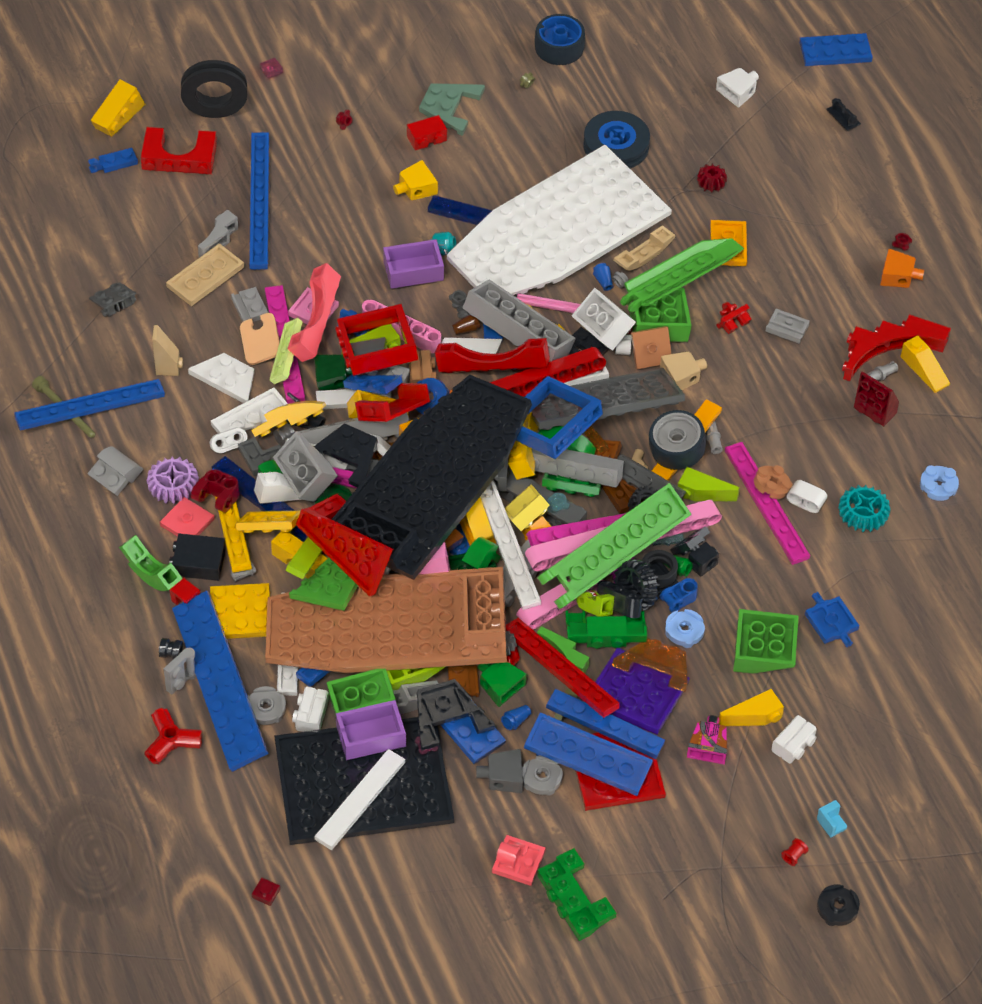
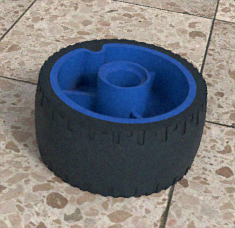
(559, 39)

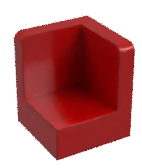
(183, 591)

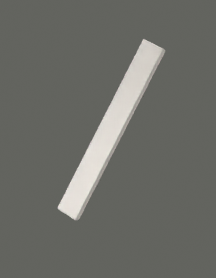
(509, 548)

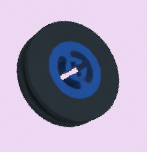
(622, 133)

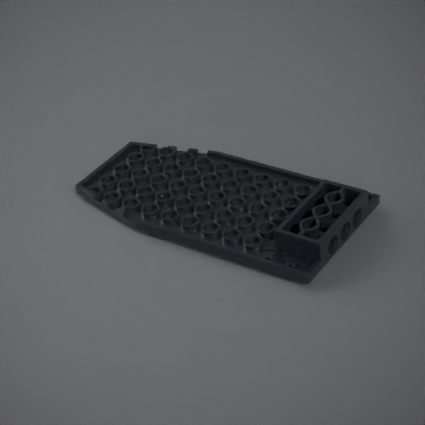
(436, 472)

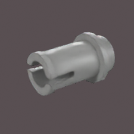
(241, 574)

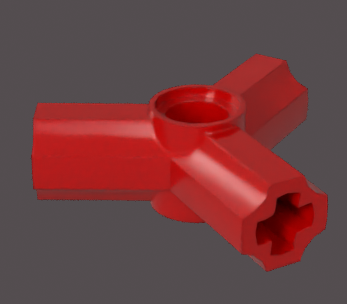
(163, 745)

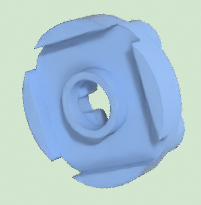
(943, 474)
(681, 637)

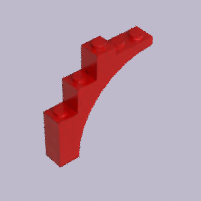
(888, 337)

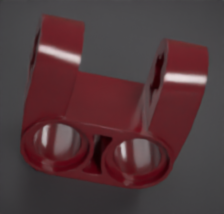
(219, 485)

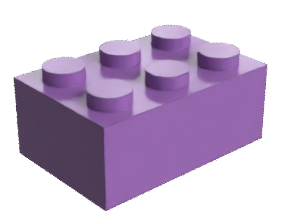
(413, 263)
(370, 729)

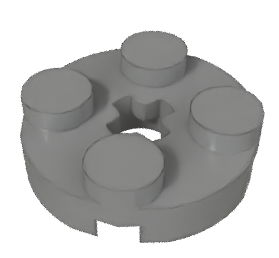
(274, 699)
(539, 785)

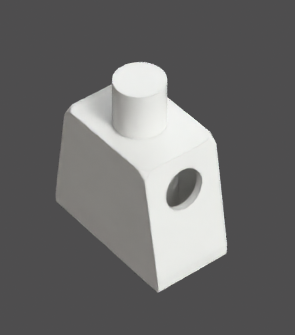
(737, 85)

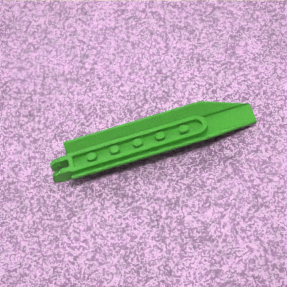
(678, 271)

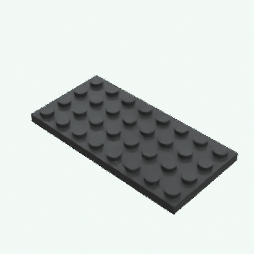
(617, 396)

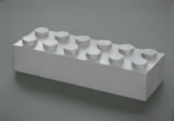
(515, 319)

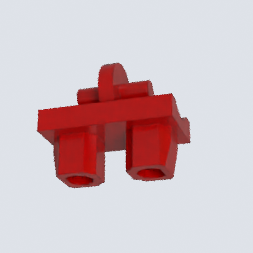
(731, 315)

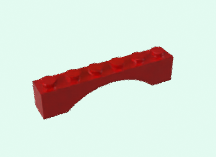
(454, 357)

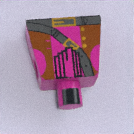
(709, 741)

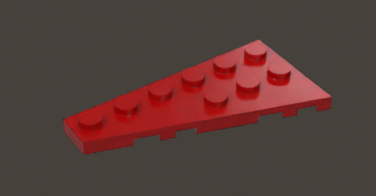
(353, 552)

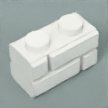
(311, 709)
(794, 739)

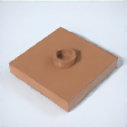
(650, 346)

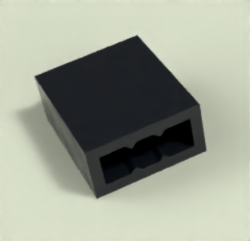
(198, 556)

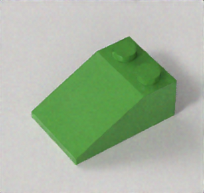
(360, 690)

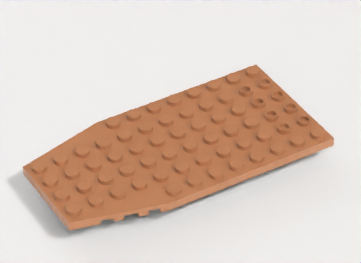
(405, 625)

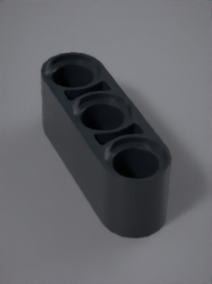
(625, 601)

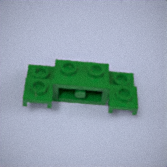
(605, 630)
(569, 897)

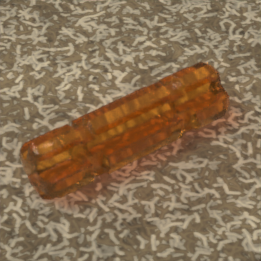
(596, 440)

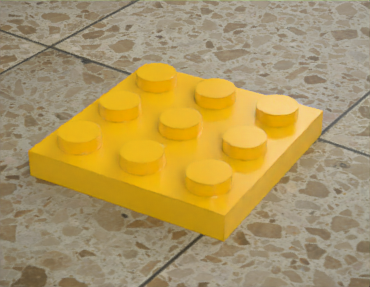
(242, 609)

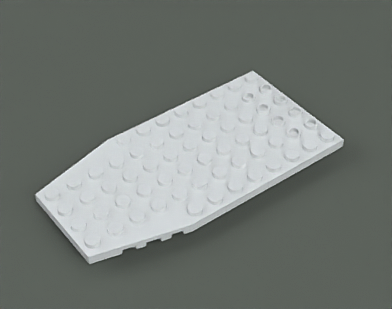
(559, 225)

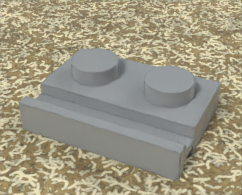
(249, 304)
(787, 326)

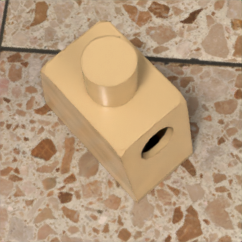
(683, 368)

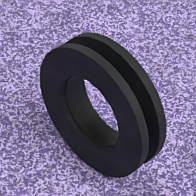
(218, 72)

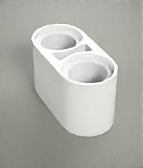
(807, 496)

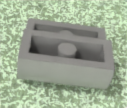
(114, 470)

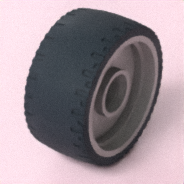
(677, 439)

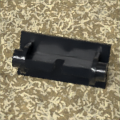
(843, 115)

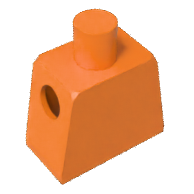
(900, 270)

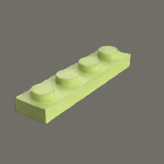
(284, 357)

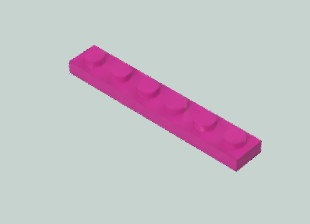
(561, 531)

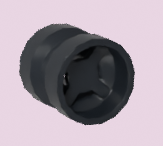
(170, 648)

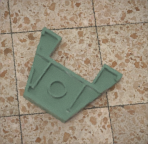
(444, 100)

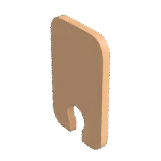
(261, 343)

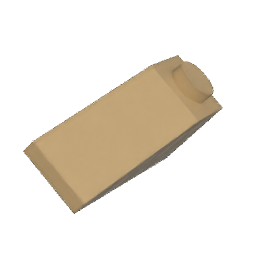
(165, 354)

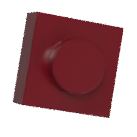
(266, 891)

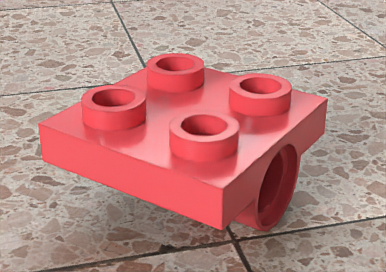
(518, 860)

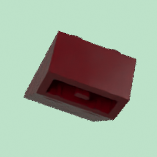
(875, 400)

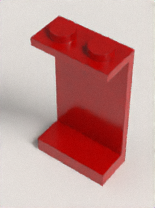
(410, 397)

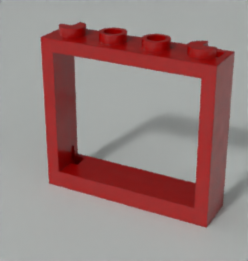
(382, 358)

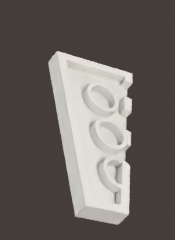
(249, 413)

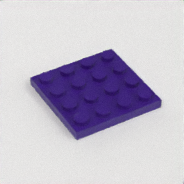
(641, 694)

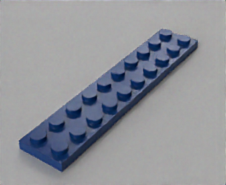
(220, 682)

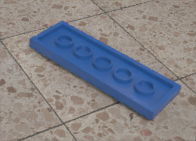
(588, 754)

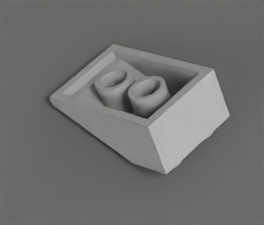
(304, 467)

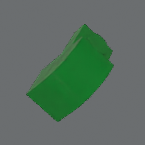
(481, 553)

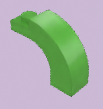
(151, 571)

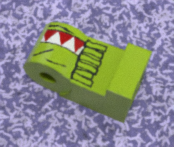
(596, 604)

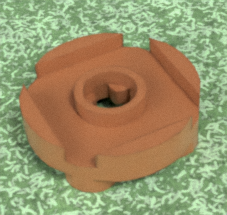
(772, 481)

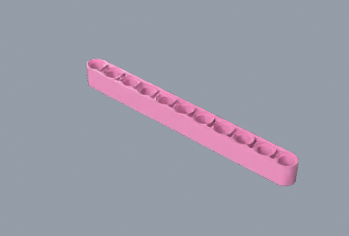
(549, 553)

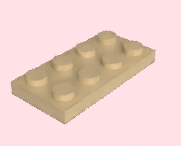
(205, 274)

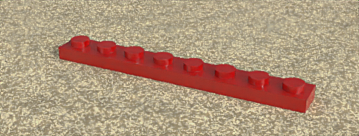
(562, 668)

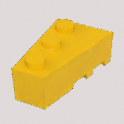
(117, 108)

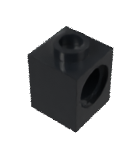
(704, 558)

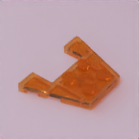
(658, 657)

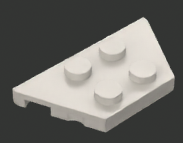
(226, 375)

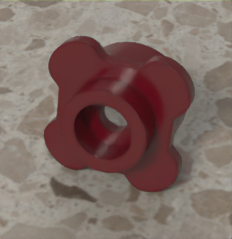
(344, 119)
(902, 241)

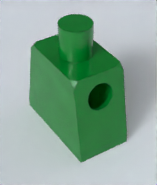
(501, 681)

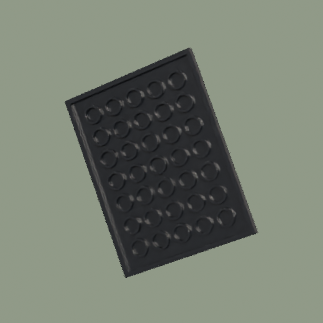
(320, 779)

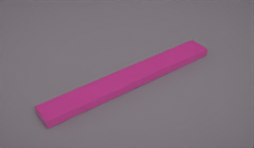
(768, 506)

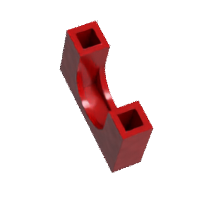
(198, 160)

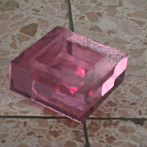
(271, 68)

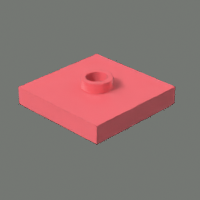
(187, 518)

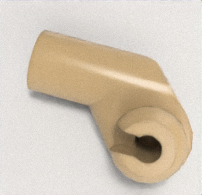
(637, 457)

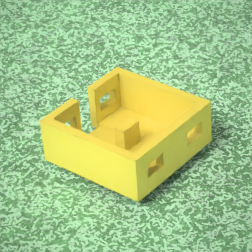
(526, 508)

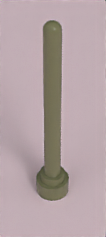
(41, 385)

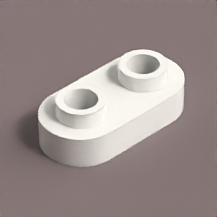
(227, 440)

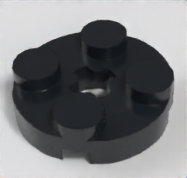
(833, 915)

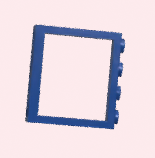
(573, 429)

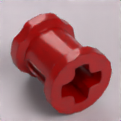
(794, 852)

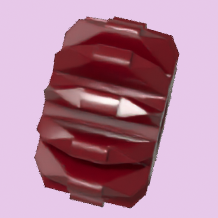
(711, 178)

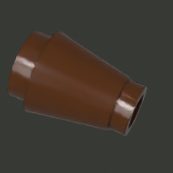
(466, 325)

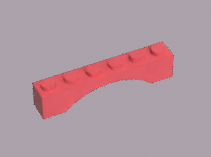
(323, 285)

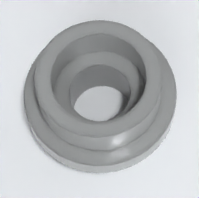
(619, 279)

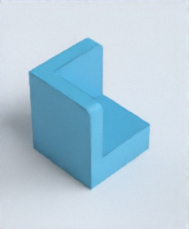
(830, 819)

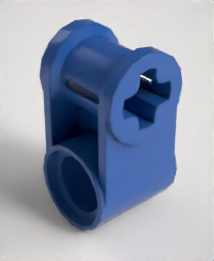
(678, 596)

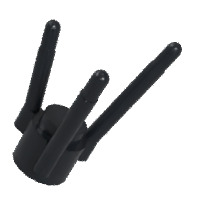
(312, 421)

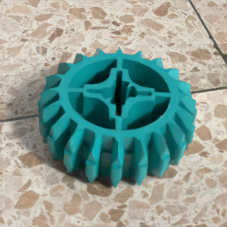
(863, 513)

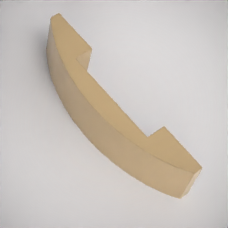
(646, 251)

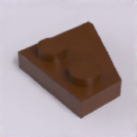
(620, 495)

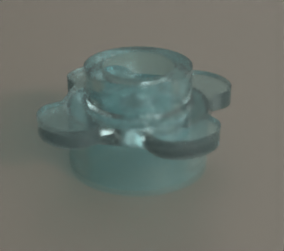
(558, 502)

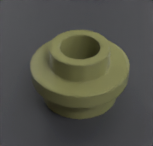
(527, 80)

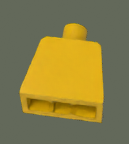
(416, 182)

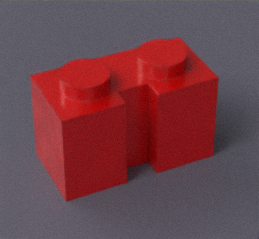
(426, 132)

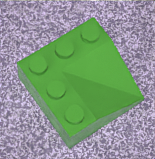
(669, 312)
(765, 641)

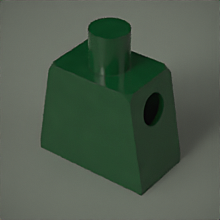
(331, 372)

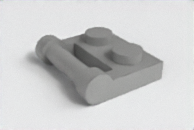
(175, 674)

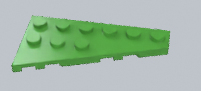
(326, 587)

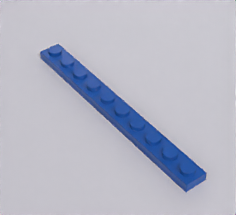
(259, 200)

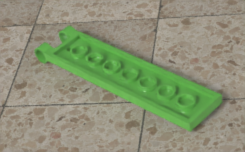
(617, 543)

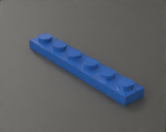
(609, 726)

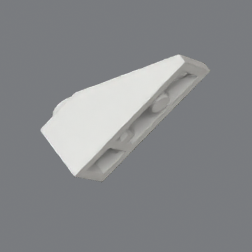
(273, 488)

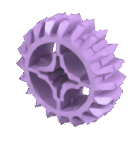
(161, 475)

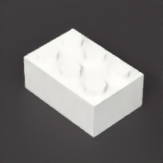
(603, 319)

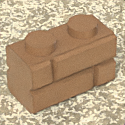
(422, 367)

